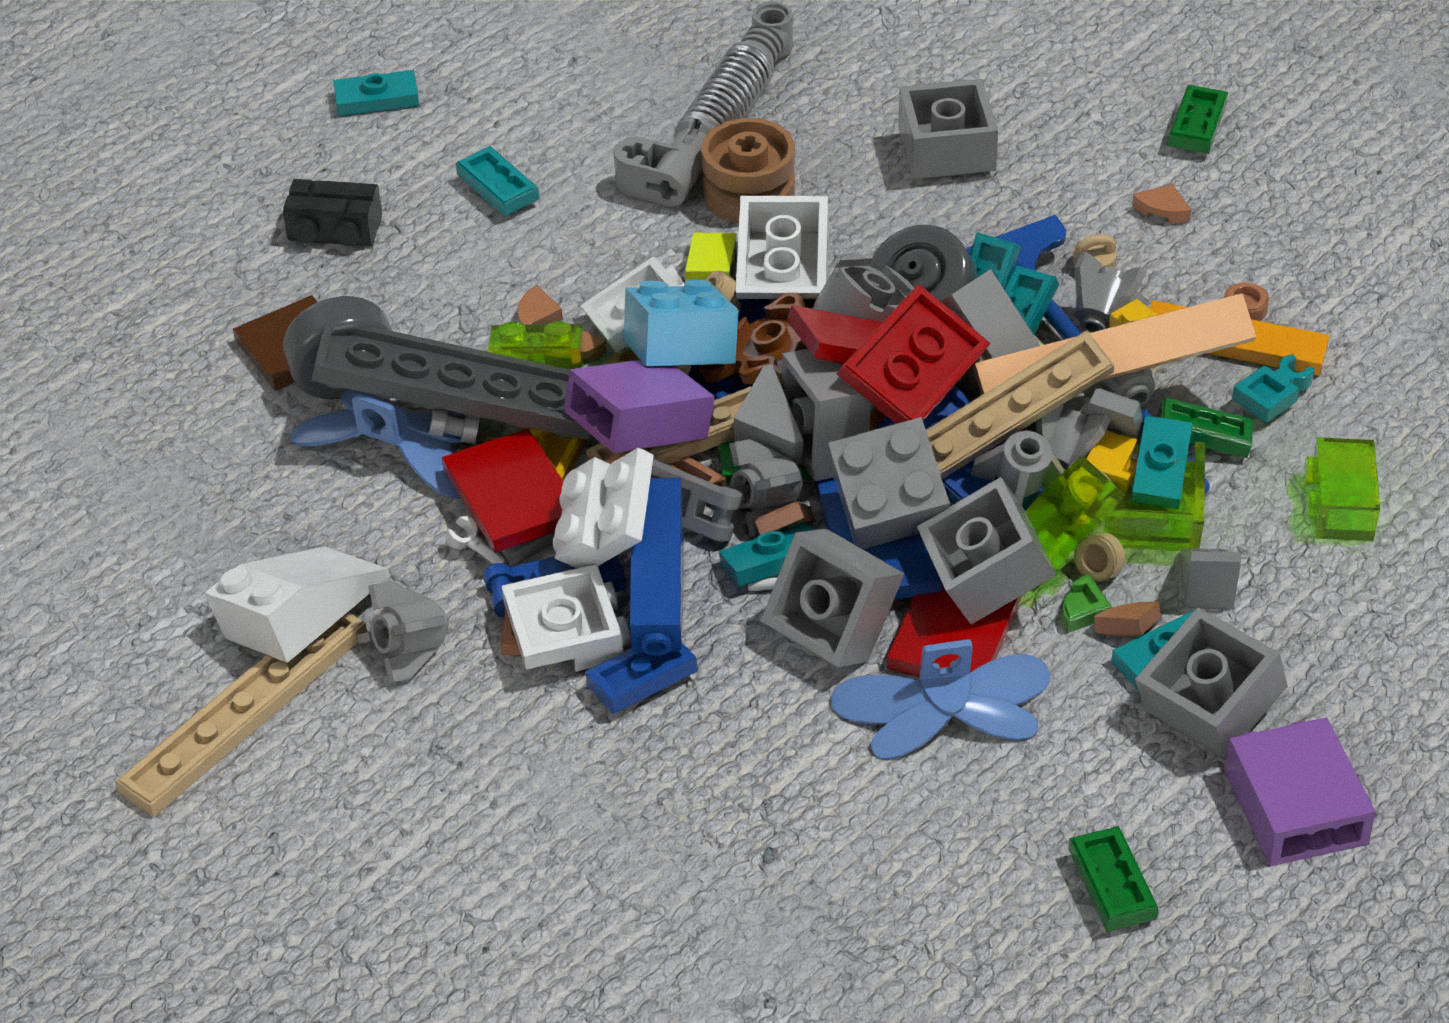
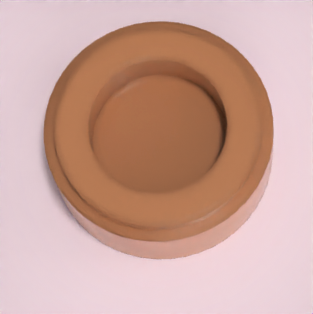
(1255, 298)

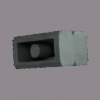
(332, 212)

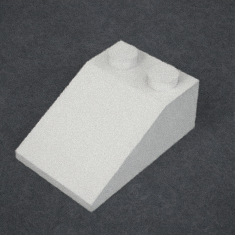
(782, 246)
(290, 598)

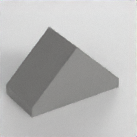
(768, 418)
(1210, 577)

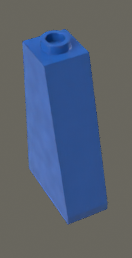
(658, 572)

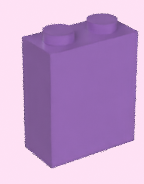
(638, 405)
(1299, 791)

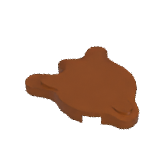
(760, 343)

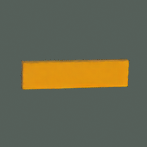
(1271, 344)

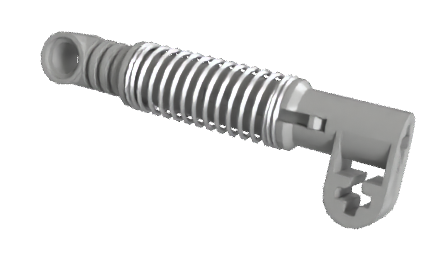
(724, 97)

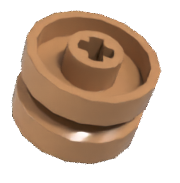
(746, 160)

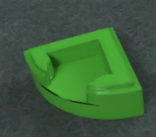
(1082, 604)

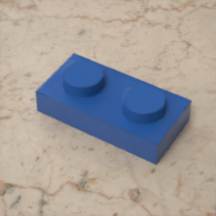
(638, 675)

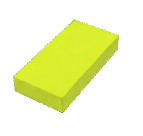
(710, 254)

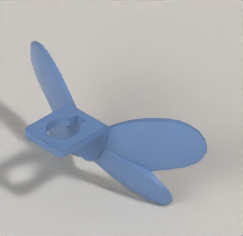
(387, 423)
(921, 708)

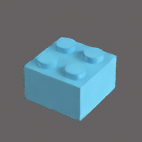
(680, 324)

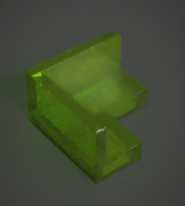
(1071, 509)
(1164, 527)

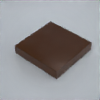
(264, 338)

